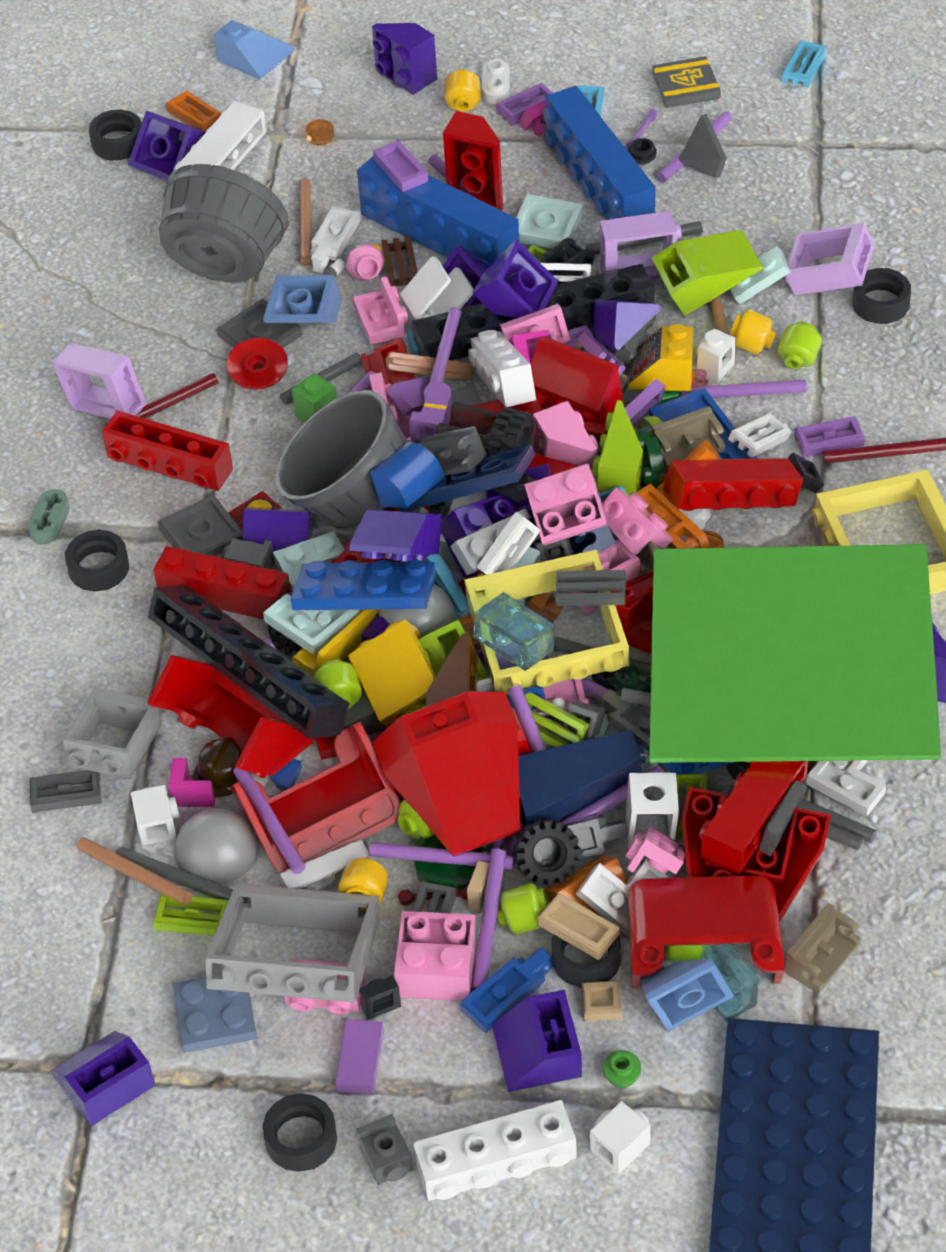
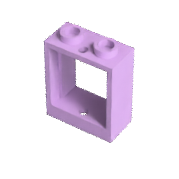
(636, 228)
(849, 240)
(116, 370)

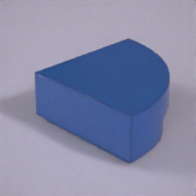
(288, 775)

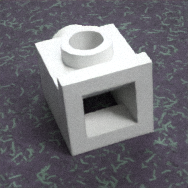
(715, 354)

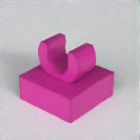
(533, 118)

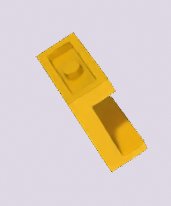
(393, 671)

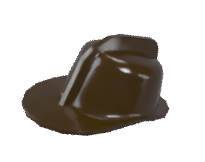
(217, 764)

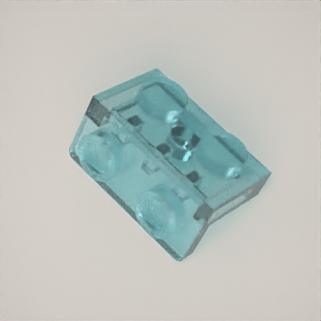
(740, 978)

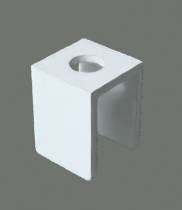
(435, 291)
(638, 804)

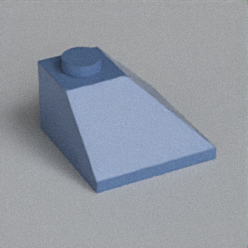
(249, 49)
(303, 300)
(685, 991)

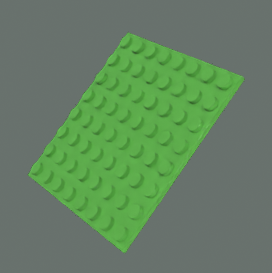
(793, 655)

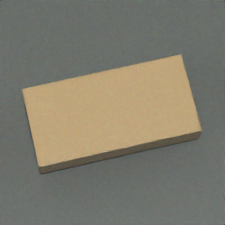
(578, 926)

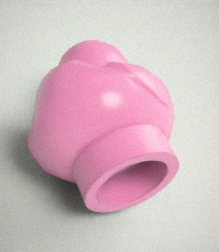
(365, 262)

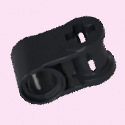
(570, 253)

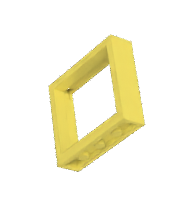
(884, 492)
(540, 579)

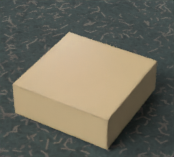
(477, 887)
(601, 1001)

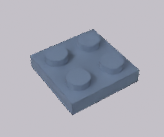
(212, 1016)

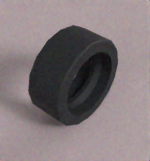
(110, 122)
(882, 311)
(95, 542)
(575, 973)
(293, 1107)

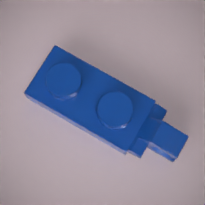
(506, 989)

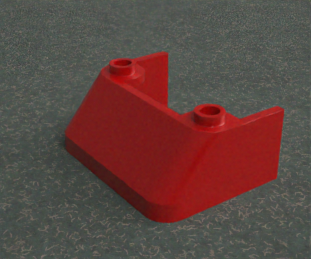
(214, 701)

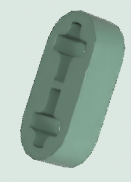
(42, 514)

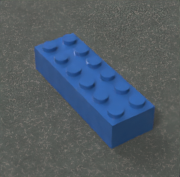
(596, 156)
(436, 215)

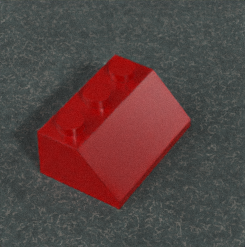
(473, 156)
(576, 377)

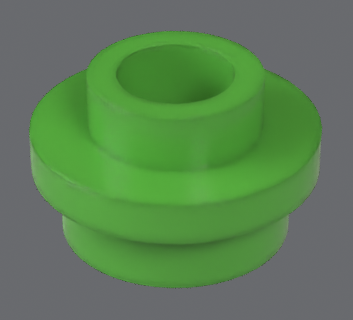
(622, 1077)

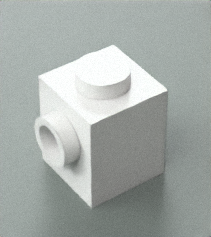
(154, 814)
(620, 1136)

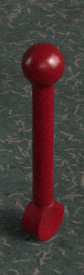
(406, 897)

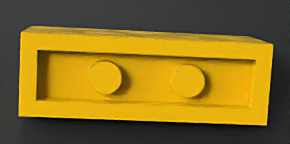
(339, 647)

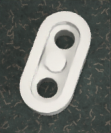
(495, 81)

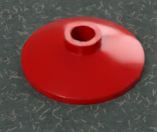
(257, 354)

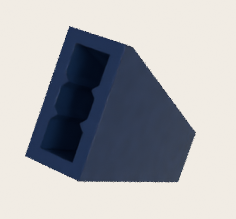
(575, 775)

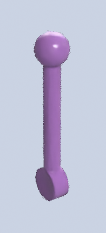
(652, 114)

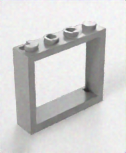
(293, 909)

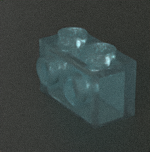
(514, 631)

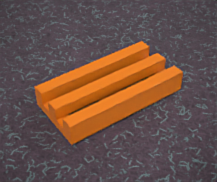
(190, 114)

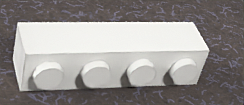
(325, 870)

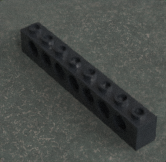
(573, 297)
(248, 661)

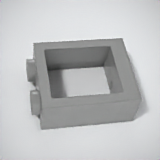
(105, 708)

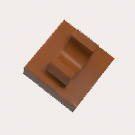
(545, 605)

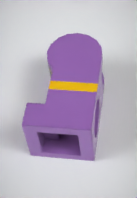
(434, 411)

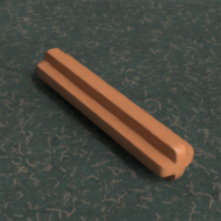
(424, 366)

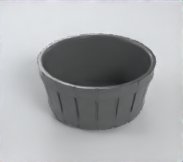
(220, 222)
(332, 458)

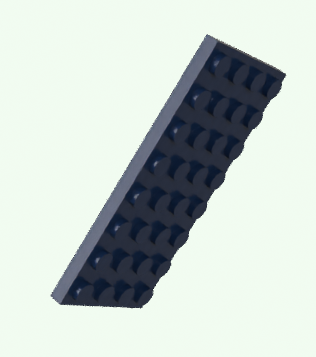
(795, 1139)

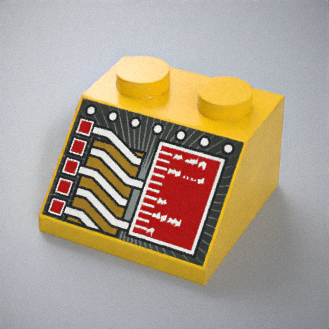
(664, 357)

